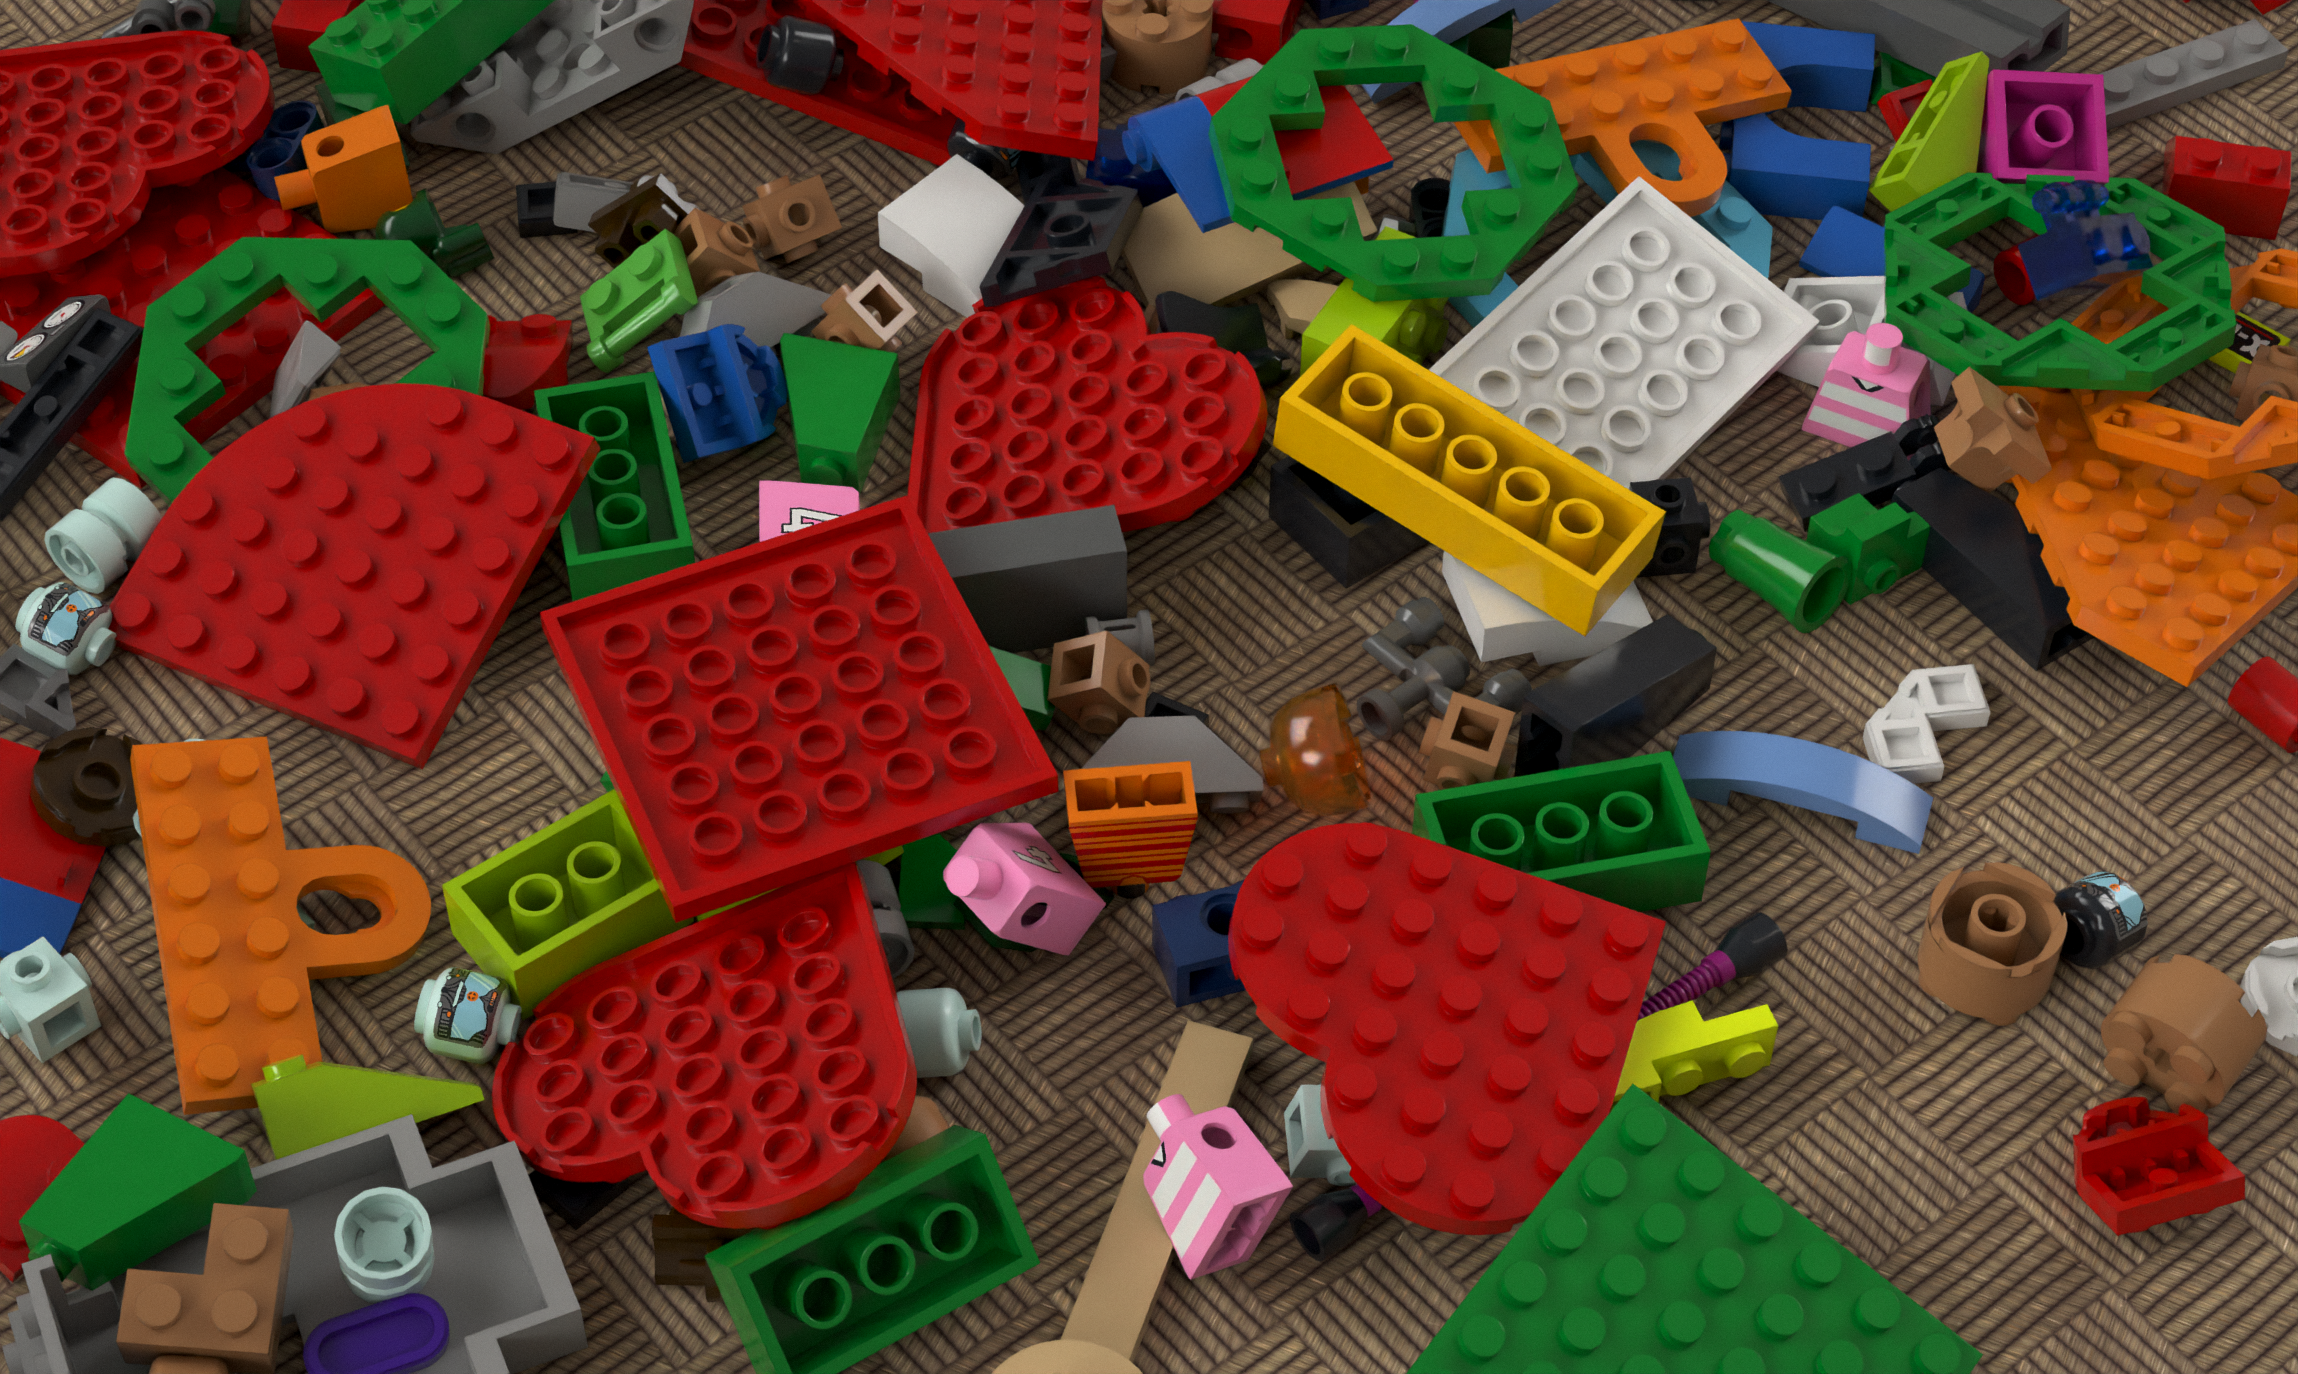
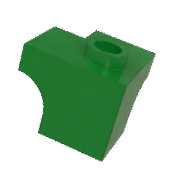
(1878, 542)

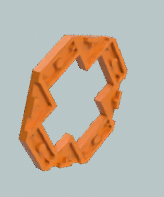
(2176, 439)

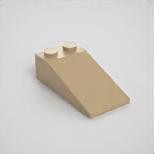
(1217, 265)

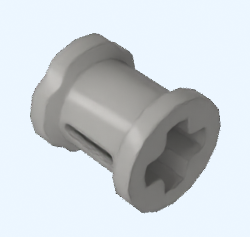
(1133, 632)

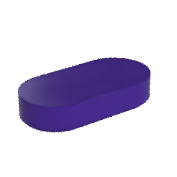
(380, 1338)

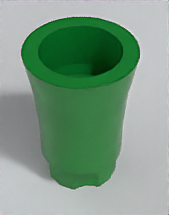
(1782, 569)

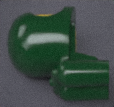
(451, 248)

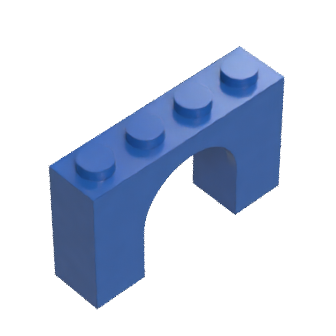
(1797, 173)

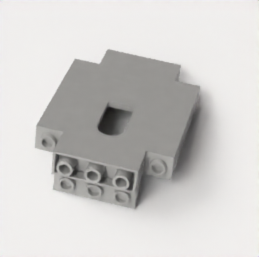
(489, 1273)

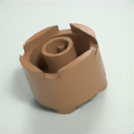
(1158, 42)
(1991, 942)
(2182, 1032)

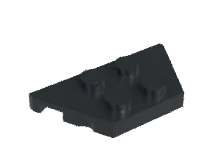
(1062, 238)

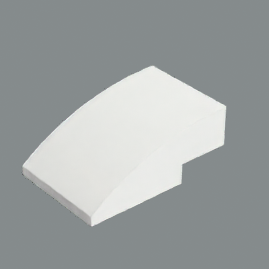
(950, 230)
(1842, 308)
(1511, 626)

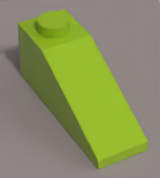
(1939, 138)
(331, 1101)

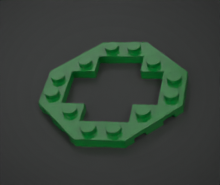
(1327, 231)
(324, 277)
(2189, 282)

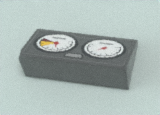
(42, 344)

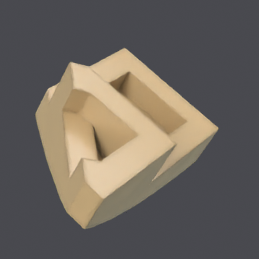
(1298, 302)

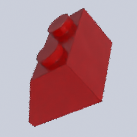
(2229, 183)

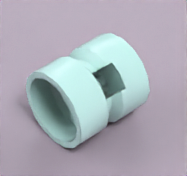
(98, 539)
(384, 1244)

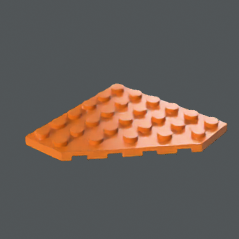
(2155, 555)

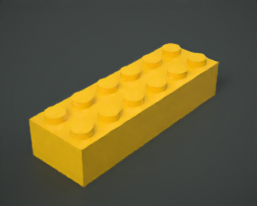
(1468, 479)

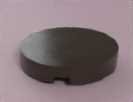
(87, 787)

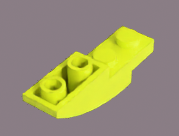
(1680, 1051)

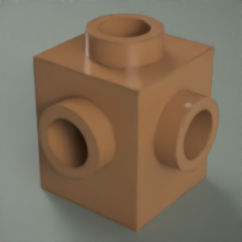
(790, 217)
(714, 250)
(865, 315)
(2270, 369)
(1098, 682)
(1468, 744)

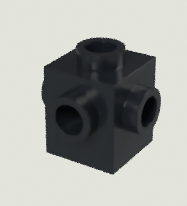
(1682, 526)

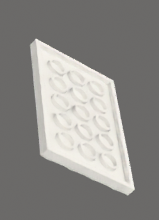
(1631, 340)

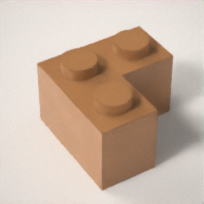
(226, 1311)

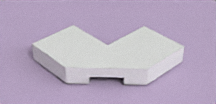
(1926, 701)

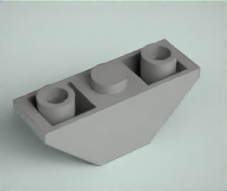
(761, 305)
(1217, 771)

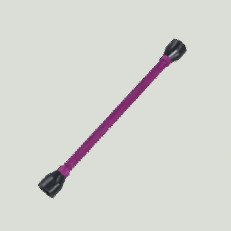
(1744, 951)

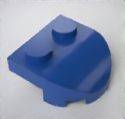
(718, 390)

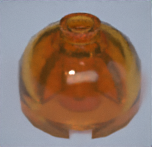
(1316, 754)

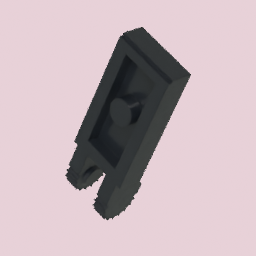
(1869, 468)

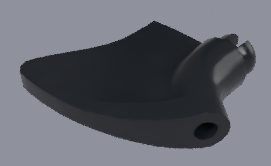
(1232, 328)

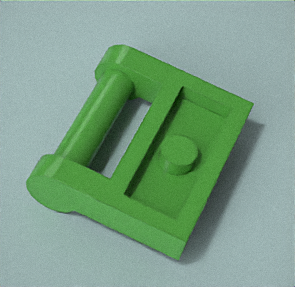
(637, 299)

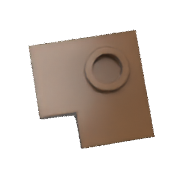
(1991, 434)

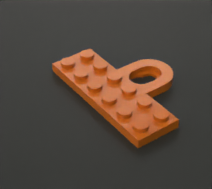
(1650, 91)
(229, 917)

